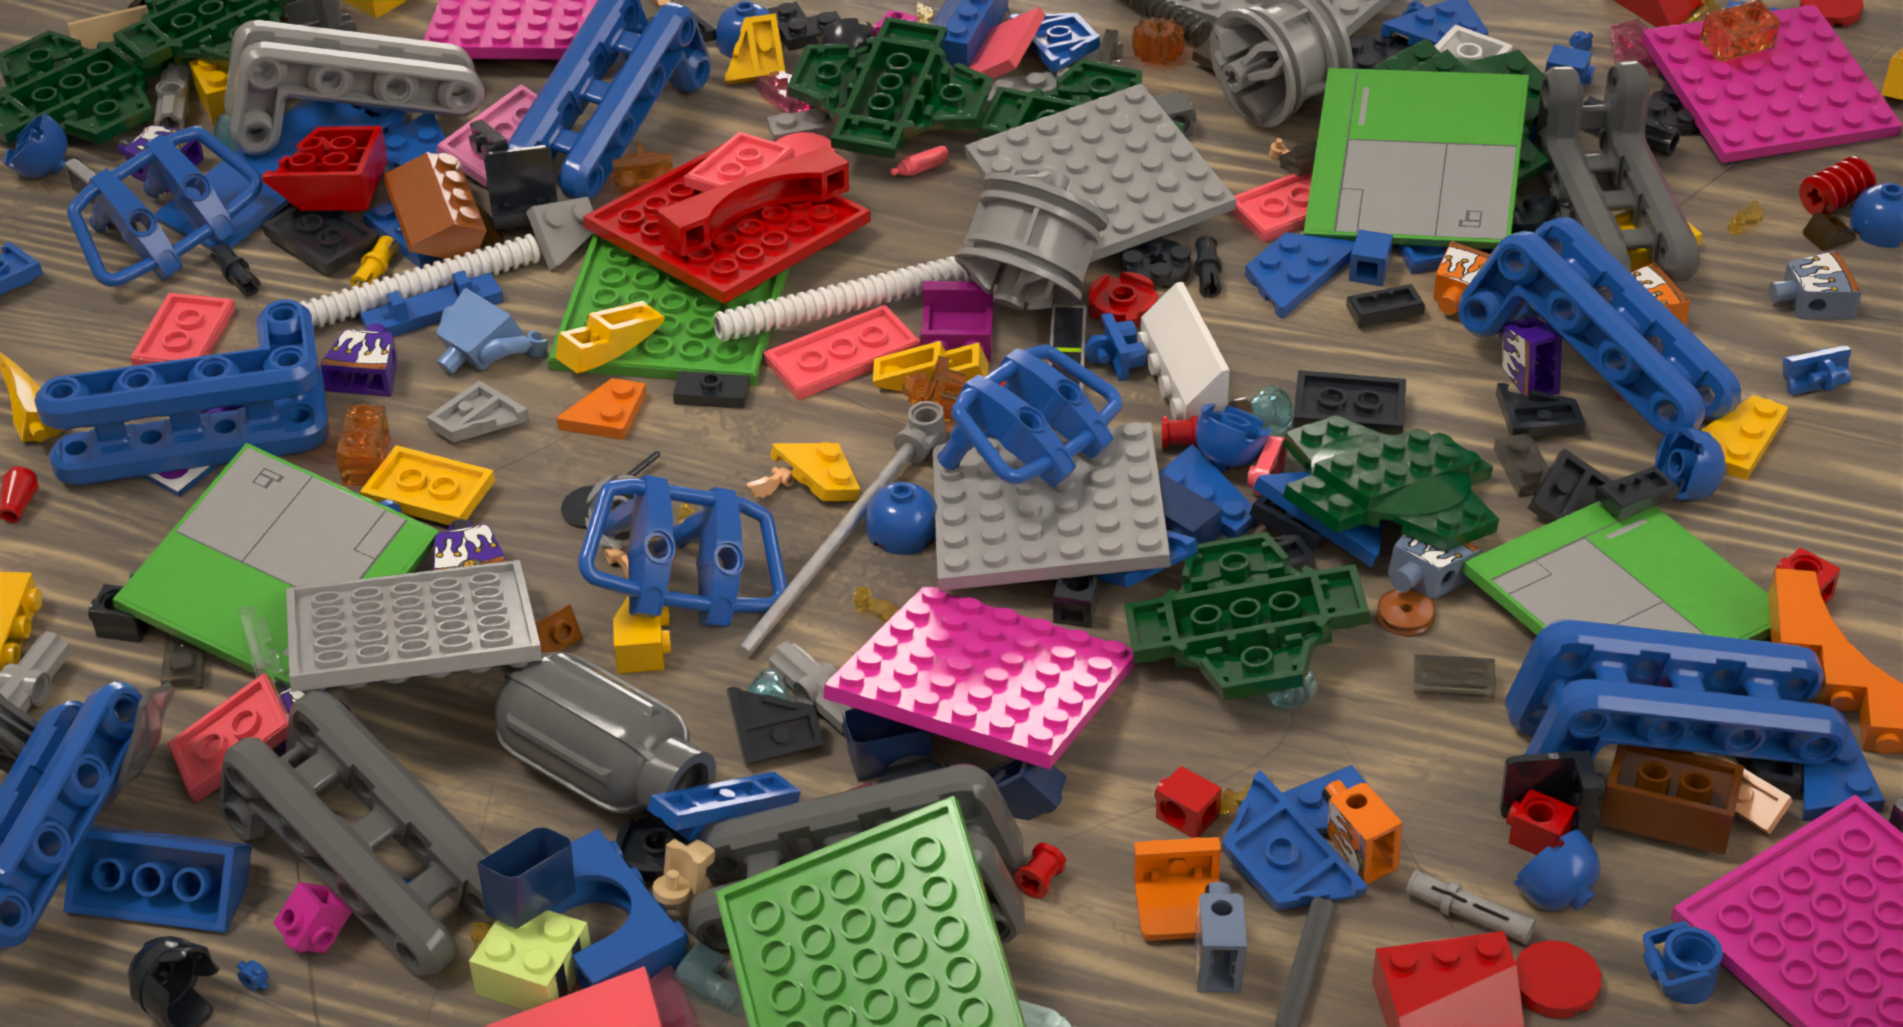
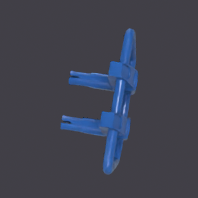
(167, 169)
(1023, 429)
(651, 522)

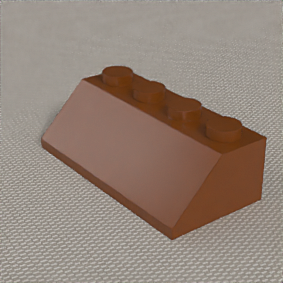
(435, 206)

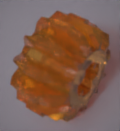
(1158, 40)

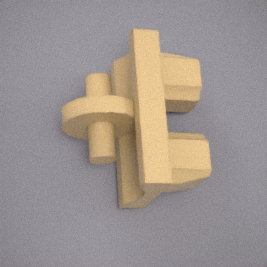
(683, 874)

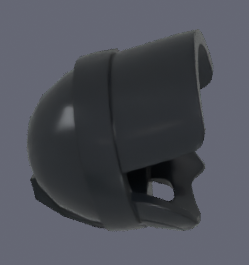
(165, 978)

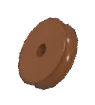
(1406, 613)

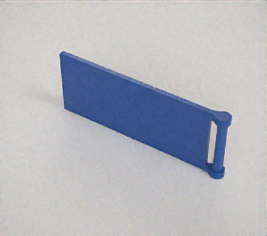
(229, 183)

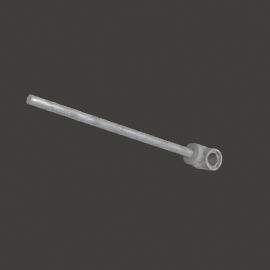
(912, 444)

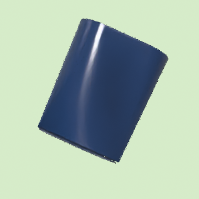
(879, 741)
(527, 876)

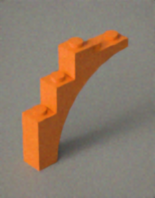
(1850, 679)

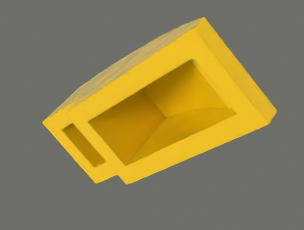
(607, 336)
(892, 369)

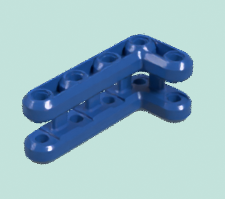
(645, 60)
(1538, 278)
(274, 383)
(1671, 691)
(46, 806)

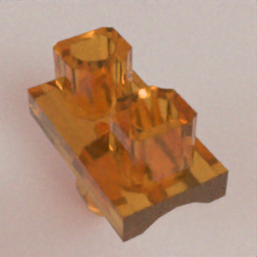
(640, 168)
(941, 381)

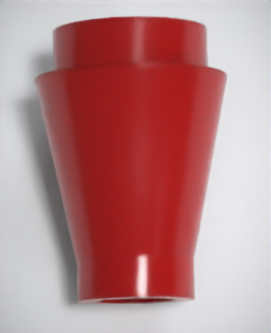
(17, 491)

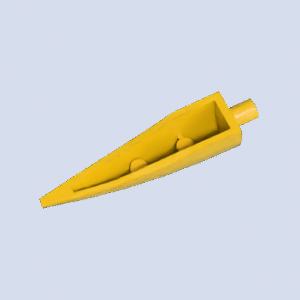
(22, 392)

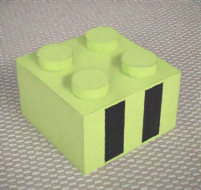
(529, 962)

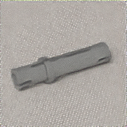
(1454, 900)

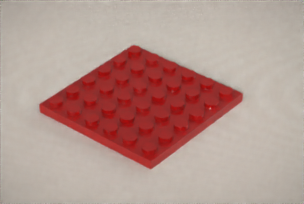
(743, 252)

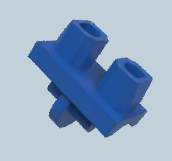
(1117, 346)
(1817, 370)

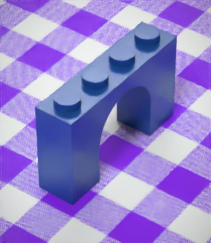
(648, 934)

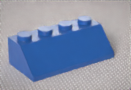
(968, 26)
(158, 878)

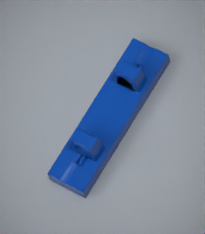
(427, 308)
(695, 807)

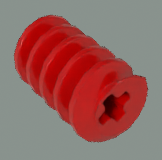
(1836, 185)

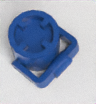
(1688, 961)

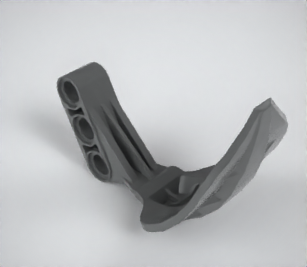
(18, 726)

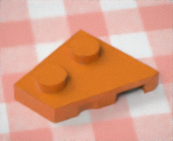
(606, 410)

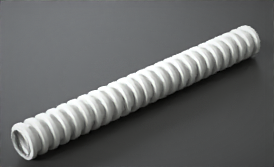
(422, 280)
(834, 299)

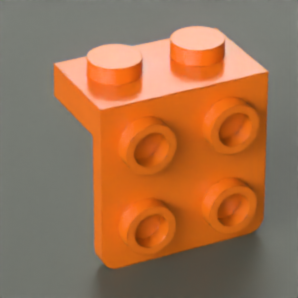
(1169, 882)

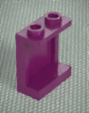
(957, 315)

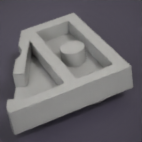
(560, 228)
(476, 412)

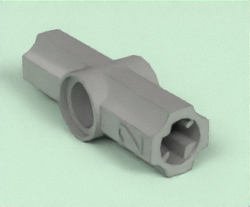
(173, 97)
(31, 679)
(807, 680)

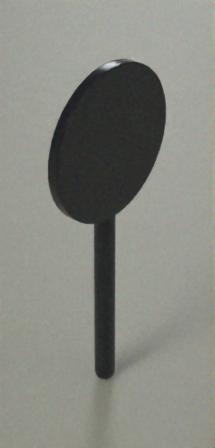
(574, 505)

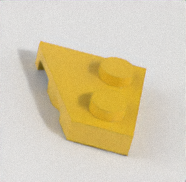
(756, 51)
(820, 468)

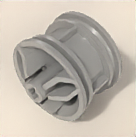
(1277, 56)
(1031, 239)

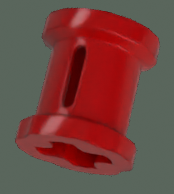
(1178, 432)
(1040, 870)

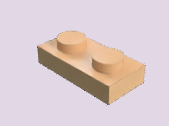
(1760, 801)

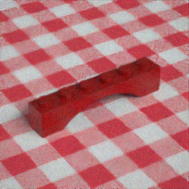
(699, 219)

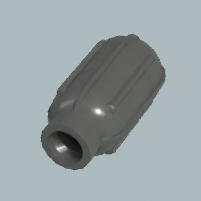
(597, 734)

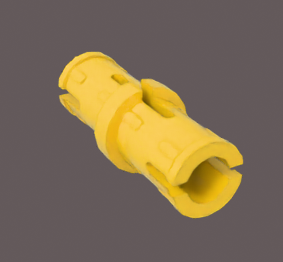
(375, 261)

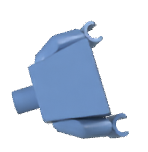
(482, 334)

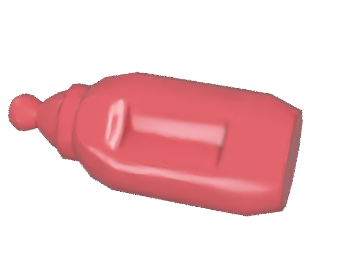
(921, 161)

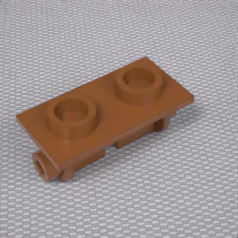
(558, 630)

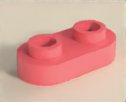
(1270, 461)

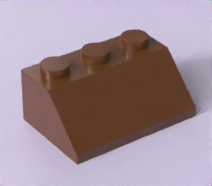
(1672, 796)

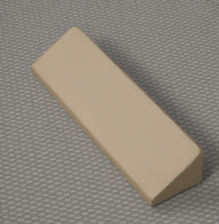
(102, 27)

